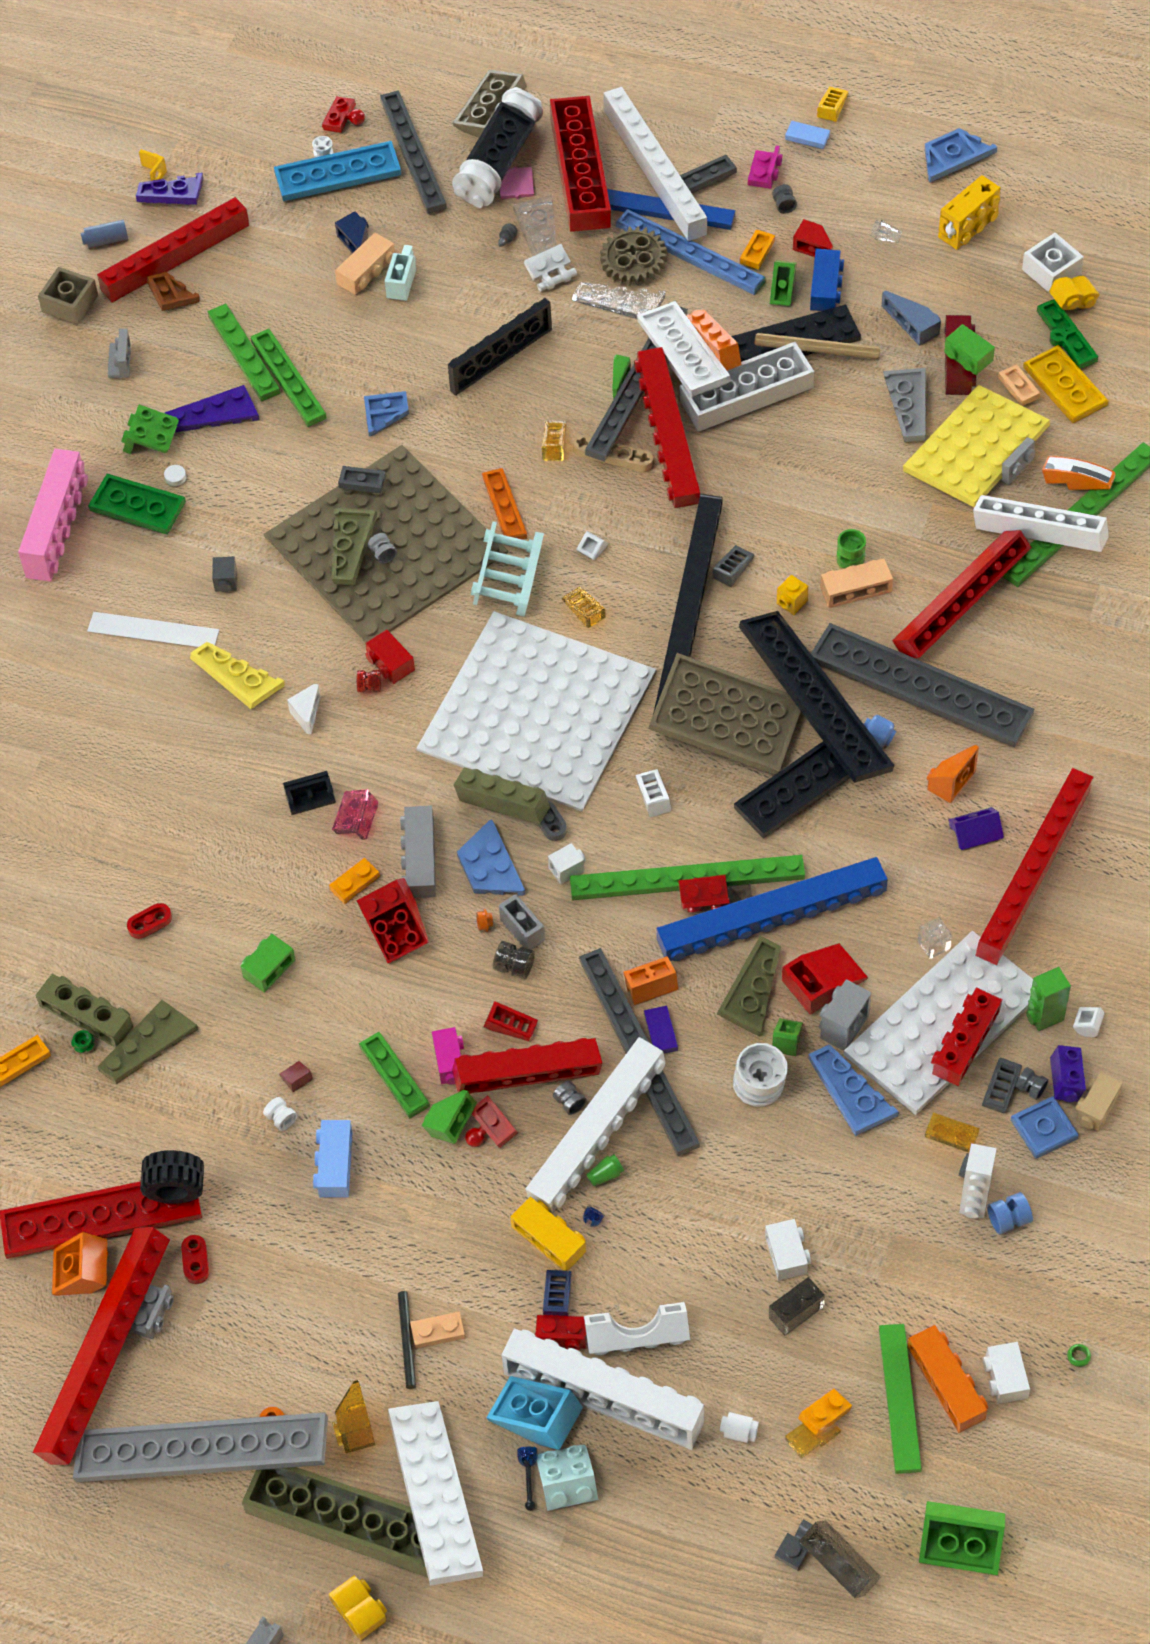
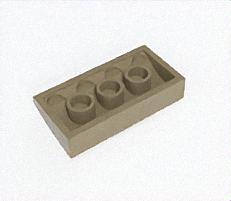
(484, 100)

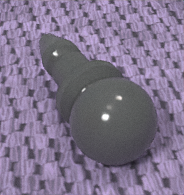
(507, 234)

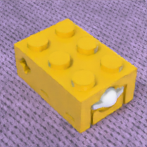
(969, 212)

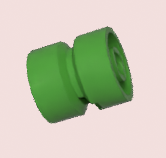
(851, 548)

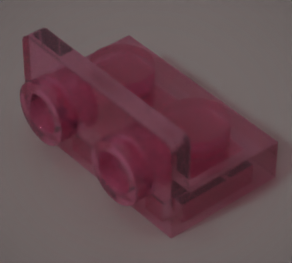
(356, 813)

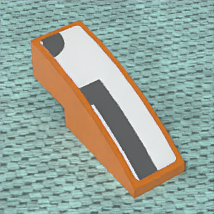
(1077, 473)

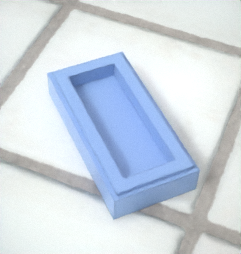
(807, 134)

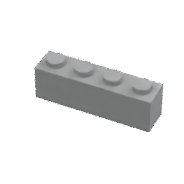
(419, 850)

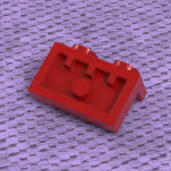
(703, 892)
(564, 1330)

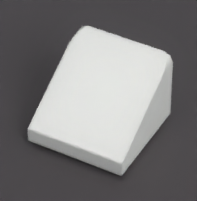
(591, 545)

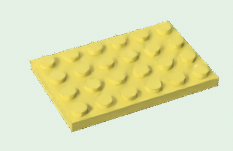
(972, 444)

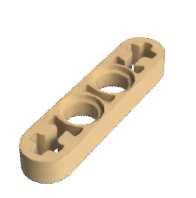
(638, 454)

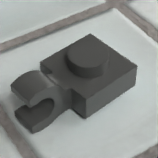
(791, 1550)

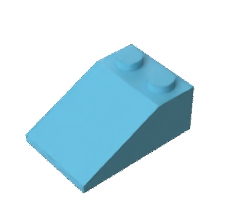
(536, 1411)

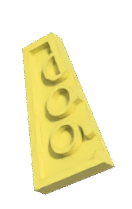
(236, 675)

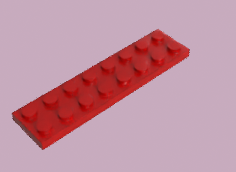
(98, 1213)

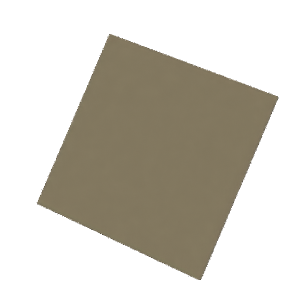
(434, 541)

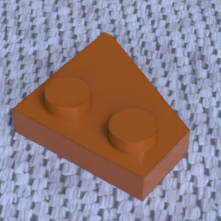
(170, 292)

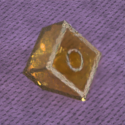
(352, 1423)

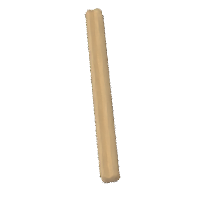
(819, 346)

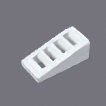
(661, 802)

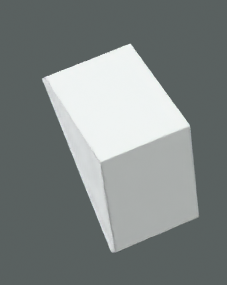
(305, 706)

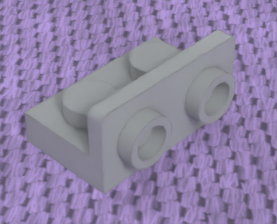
(120, 356)
(151, 1312)

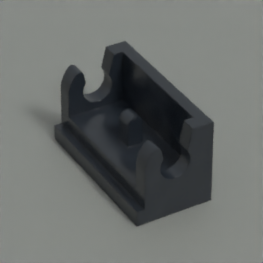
(309, 792)

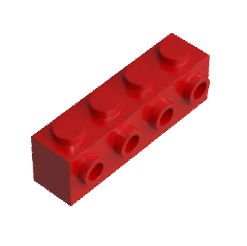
(966, 1036)

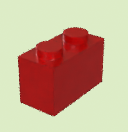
(389, 656)

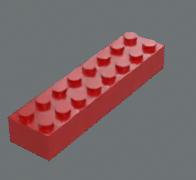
(580, 164)

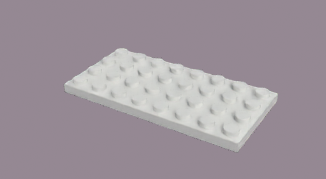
(903, 1039)

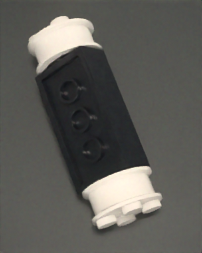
(497, 147)

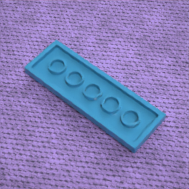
(337, 171)

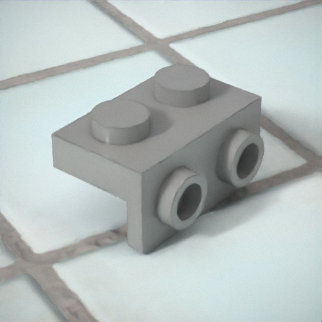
(1018, 460)

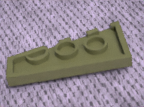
(351, 540)
(750, 992)
(155, 1033)

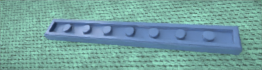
(696, 254)

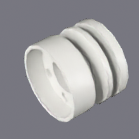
(760, 1074)

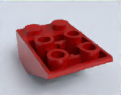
(394, 919)
(818, 973)

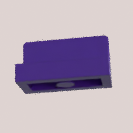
(977, 828)

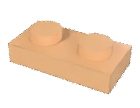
(1019, 385)
(437, 1330)

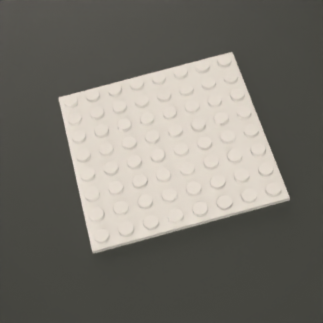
(537, 709)

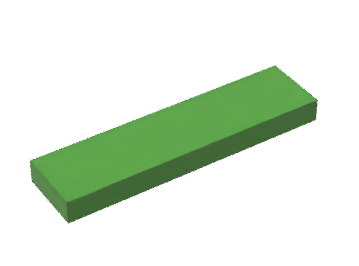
(394, 1075)

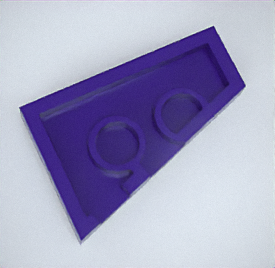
(171, 192)

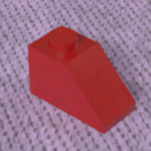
(810, 237)

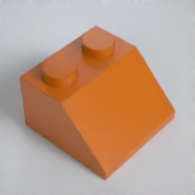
(80, 1265)

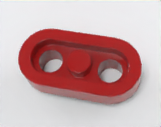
(149, 921)
(195, 1257)

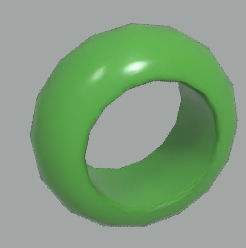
(1077, 1363)

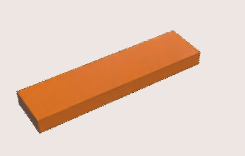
(504, 504)

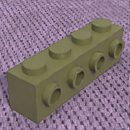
(502, 795)

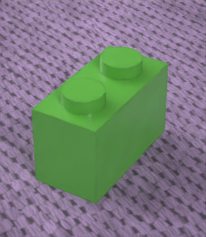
(969, 349)
(267, 962)

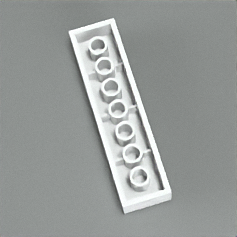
(605, 1388)

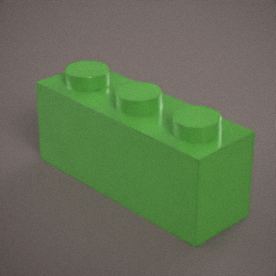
(1048, 999)

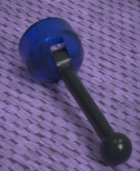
(528, 1457)

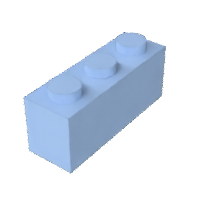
(333, 1158)

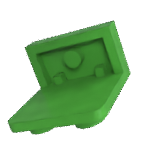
(149, 429)

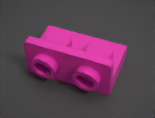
(764, 168)

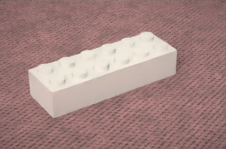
(752, 386)

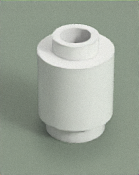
(739, 1427)

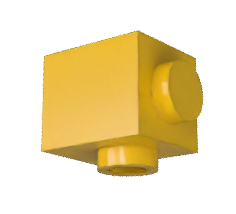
(792, 594)

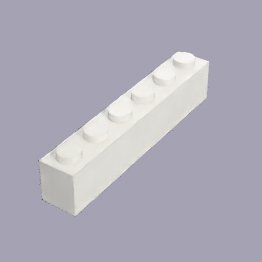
(1041, 523)

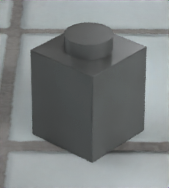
(224, 574)

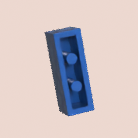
(826, 279)

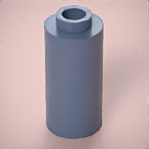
(104, 234)

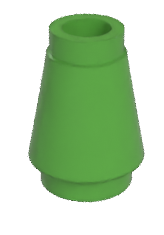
(605, 1170)

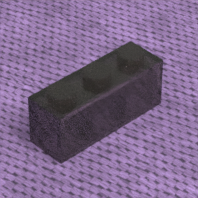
(840, 1559)

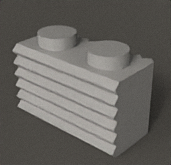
(521, 922)

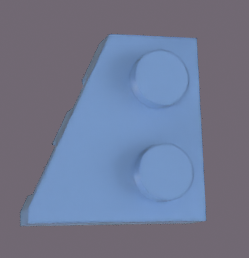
(385, 410)

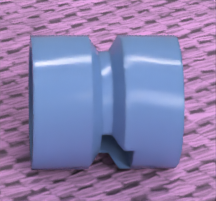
(1009, 1213)

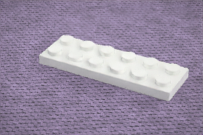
(684, 348)

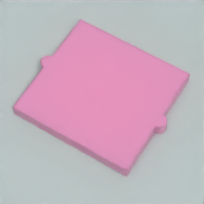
(517, 183)

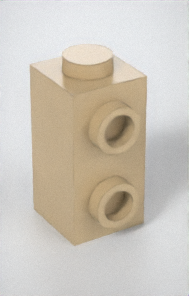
(1098, 1102)

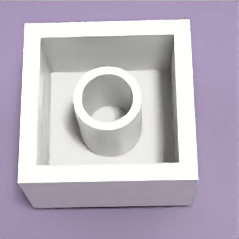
(1052, 260)

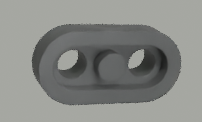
(553, 821)

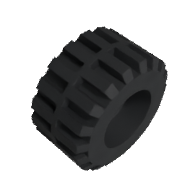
(172, 1177)

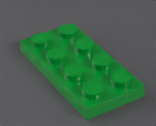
(137, 503)

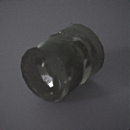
(510, 959)

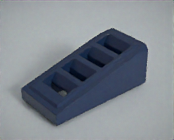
(557, 1310)

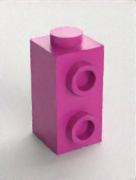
(447, 1048)

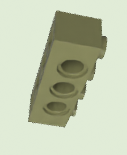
(109, 1031)

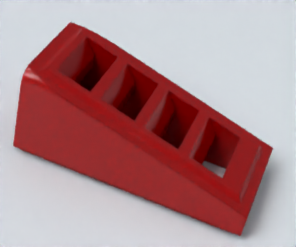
(507, 1029)

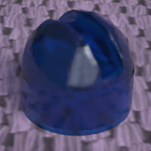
(594, 1215)

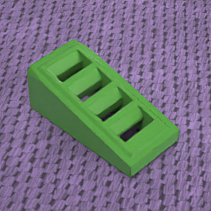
(621, 368)

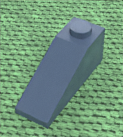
(912, 317)

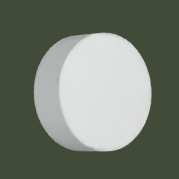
(175, 475)

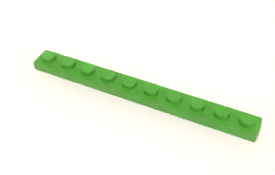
(1091, 503)
(666, 878)

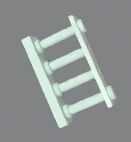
(523, 581)

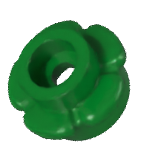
(81, 1036)

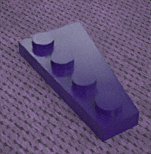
(220, 408)

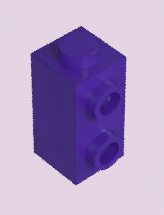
(1067, 1073)

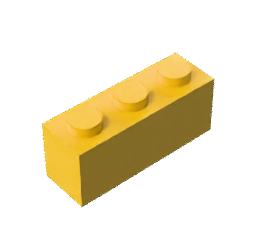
(548, 1233)

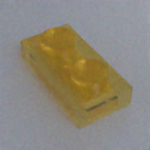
(951, 1132)

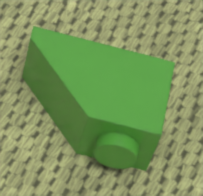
(783, 282)
(449, 1116)

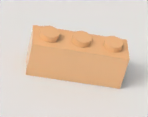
(365, 264)
(856, 583)

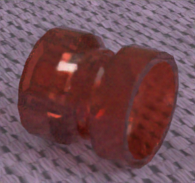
(374, 681)

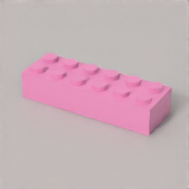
(53, 515)

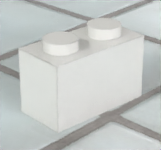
(786, 1249)
(1006, 1372)

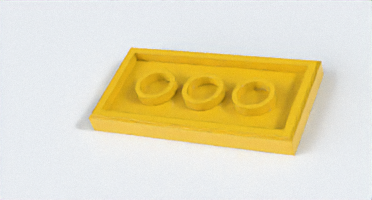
(1065, 384)

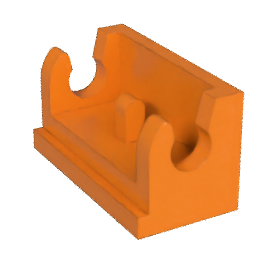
(651, 980)

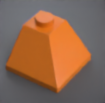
(953, 774)

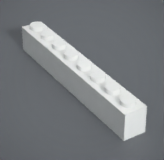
(596, 1124)

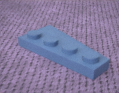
(855, 1099)

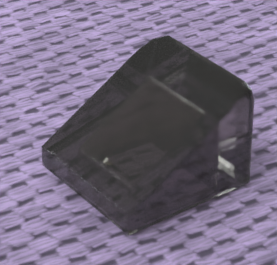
(738, 893)

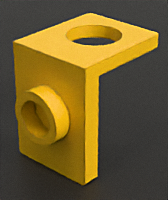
(154, 162)

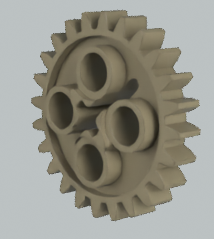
(633, 256)

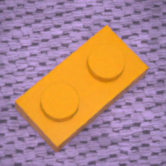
(757, 249)
(354, 880)
(825, 1412)

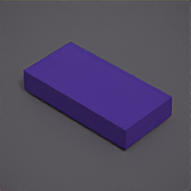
(661, 1029)

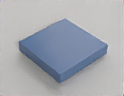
(1044, 1127)

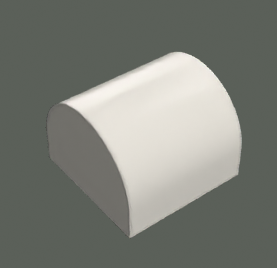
(1088, 1021)

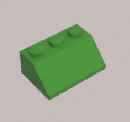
(962, 1538)

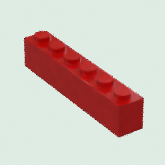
(527, 1066)

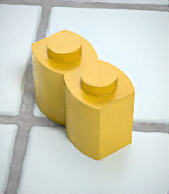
(1074, 293)
(358, 1607)

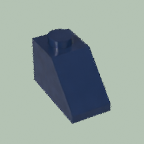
(352, 231)

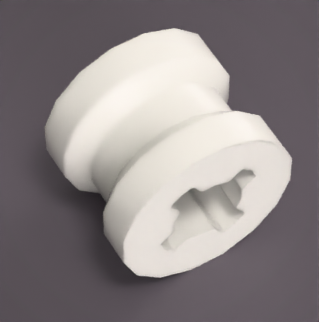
(322, 146)

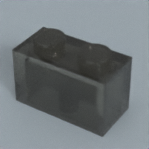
(796, 1306)

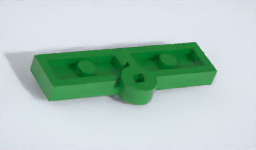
(1066, 334)

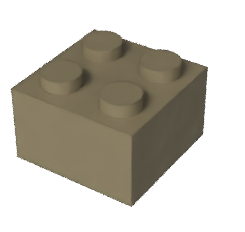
(68, 295)

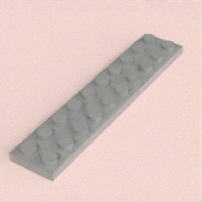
(201, 1447)

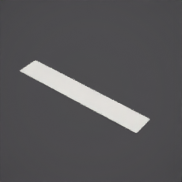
(152, 630)

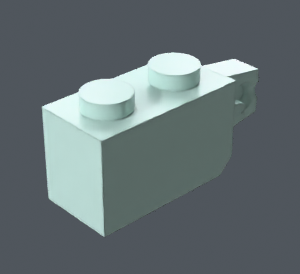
(400, 274)

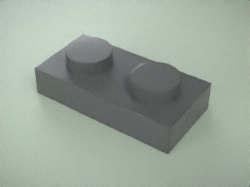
(361, 479)

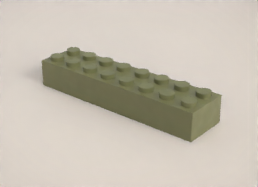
(336, 1515)

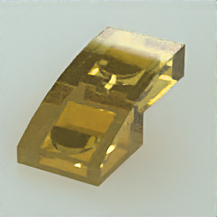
(805, 1441)

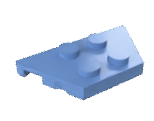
(954, 152)
(489, 864)

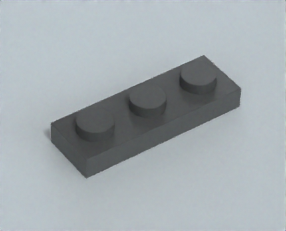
(709, 173)

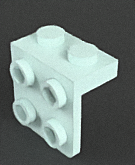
(567, 1477)

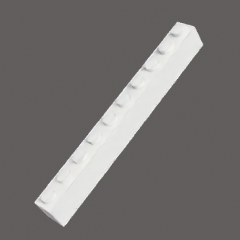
(655, 164)

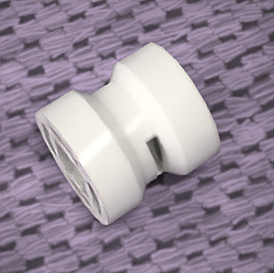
(280, 1114)

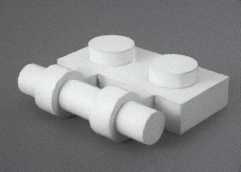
(548, 262)

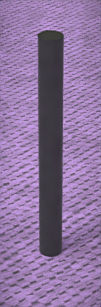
(406, 1340)

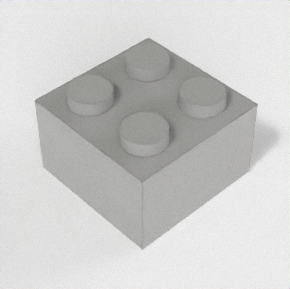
(844, 1014)

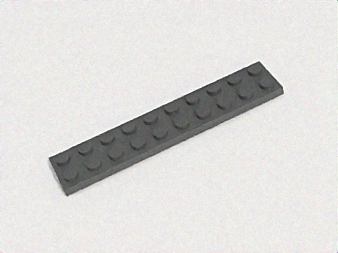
(922, 685)

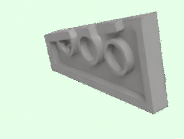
(908, 398)

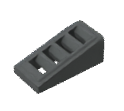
(730, 578)
(1008, 1071)

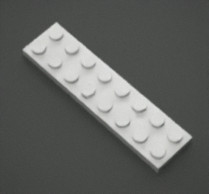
(435, 1493)

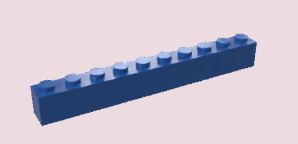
(772, 909)

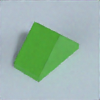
(787, 1036)

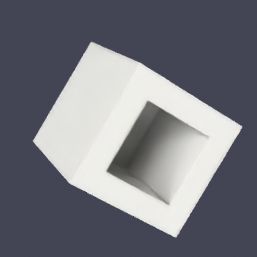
(566, 863)

